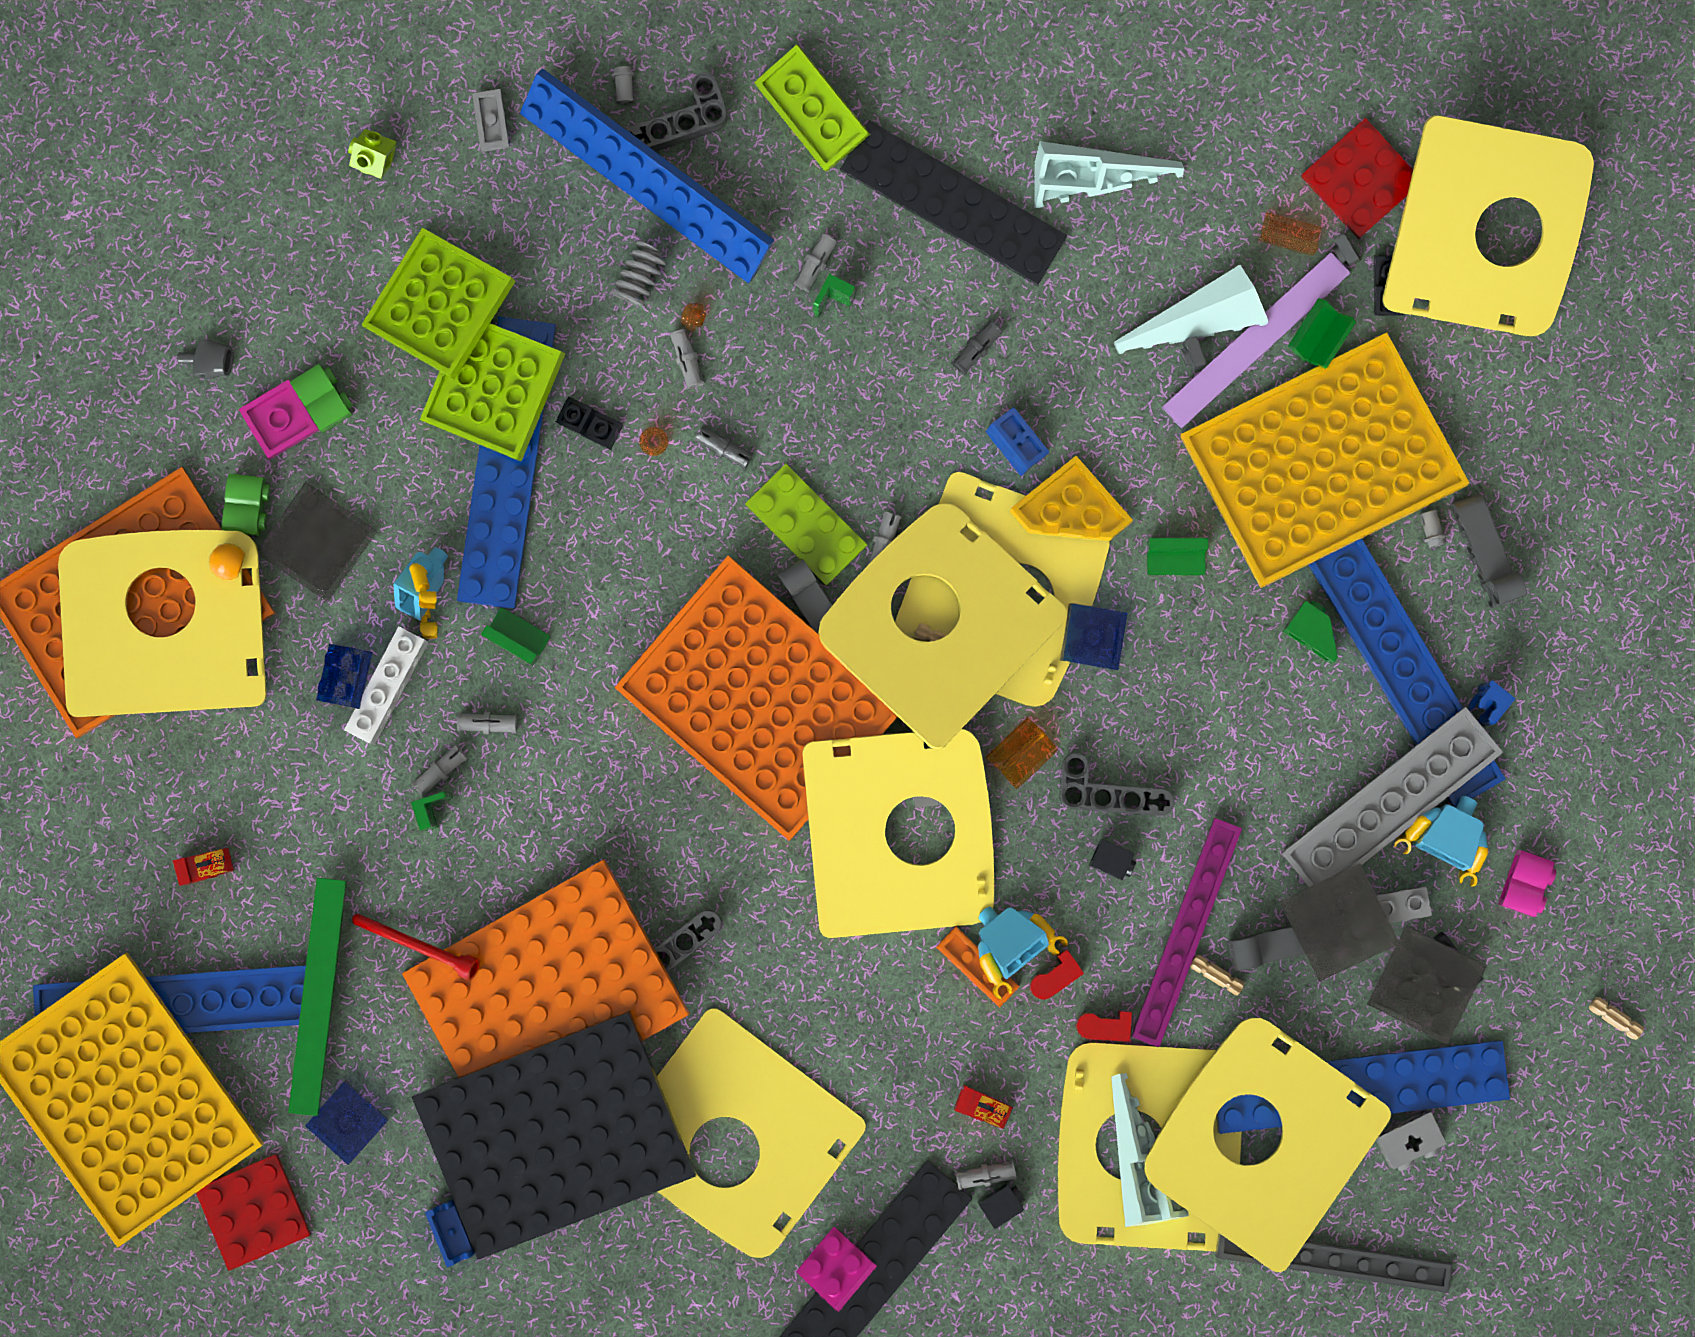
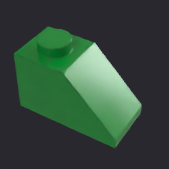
(1313, 630)

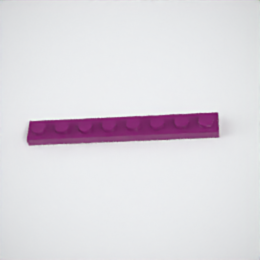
(1186, 932)

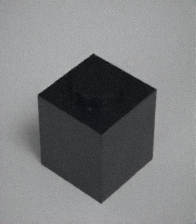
(1112, 860)
(1002, 1205)

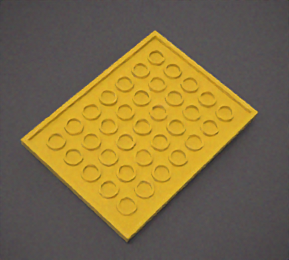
(1324, 460)
(123, 1100)

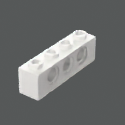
(386, 685)

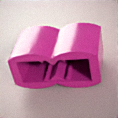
(1527, 883)

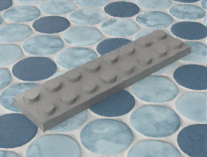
(1394, 799)

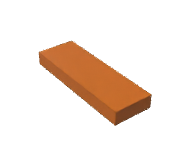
(965, 957)

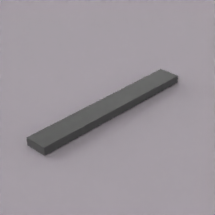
(1356, 1264)

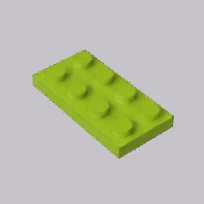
(812, 108)
(806, 524)

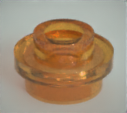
(693, 316)
(653, 432)

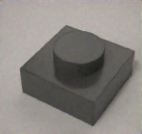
(1346, 250)
(1192, 354)

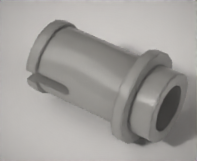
(624, 84)
(1432, 529)

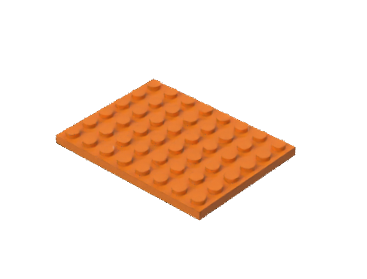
(157, 601)
(747, 691)
(547, 974)

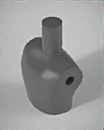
(209, 359)

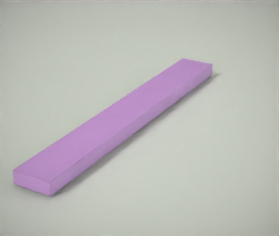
(1255, 340)

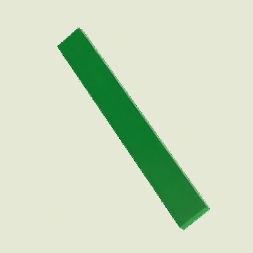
(317, 996)

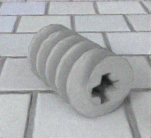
(639, 274)

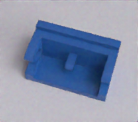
(1017, 441)
(1493, 700)
(449, 1233)

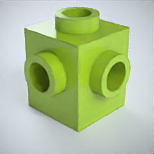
(372, 153)

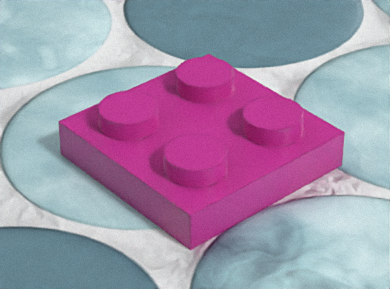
(278, 419)
(836, 1268)

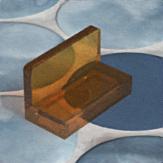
(1289, 234)
(1022, 753)

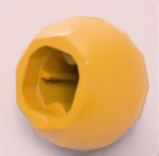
(226, 561)

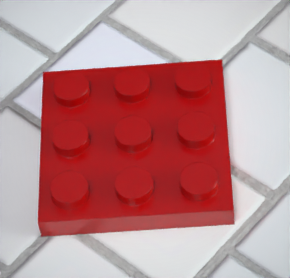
(1360, 178)
(253, 1212)

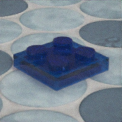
(1093, 636)
(344, 676)
(347, 1123)

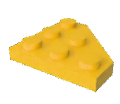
(1072, 506)

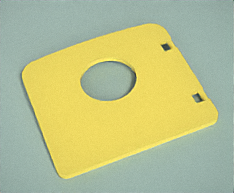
(1453, 181)
(1069, 563)
(124, 671)
(947, 680)
(856, 874)
(795, 1120)
(1324, 1137)
(1086, 1191)

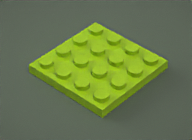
(438, 303)
(496, 392)

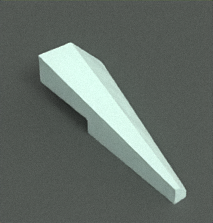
(1073, 170)
(1217, 307)
(1141, 1200)

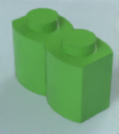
(321, 397)
(245, 504)

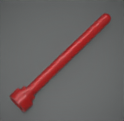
(466, 966)

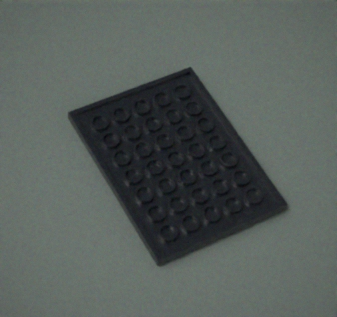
(554, 1135)

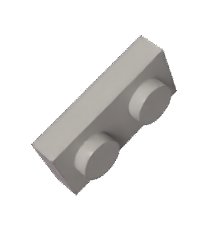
(491, 120)

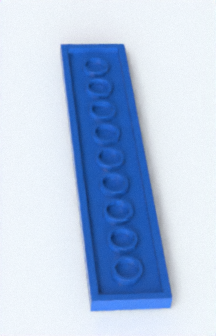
(646, 176)
(501, 507)
(1393, 650)
(215, 998)
(1399, 1080)

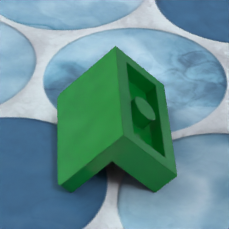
(835, 289)
(1321, 334)
(1176, 556)
(516, 636)
(424, 812)

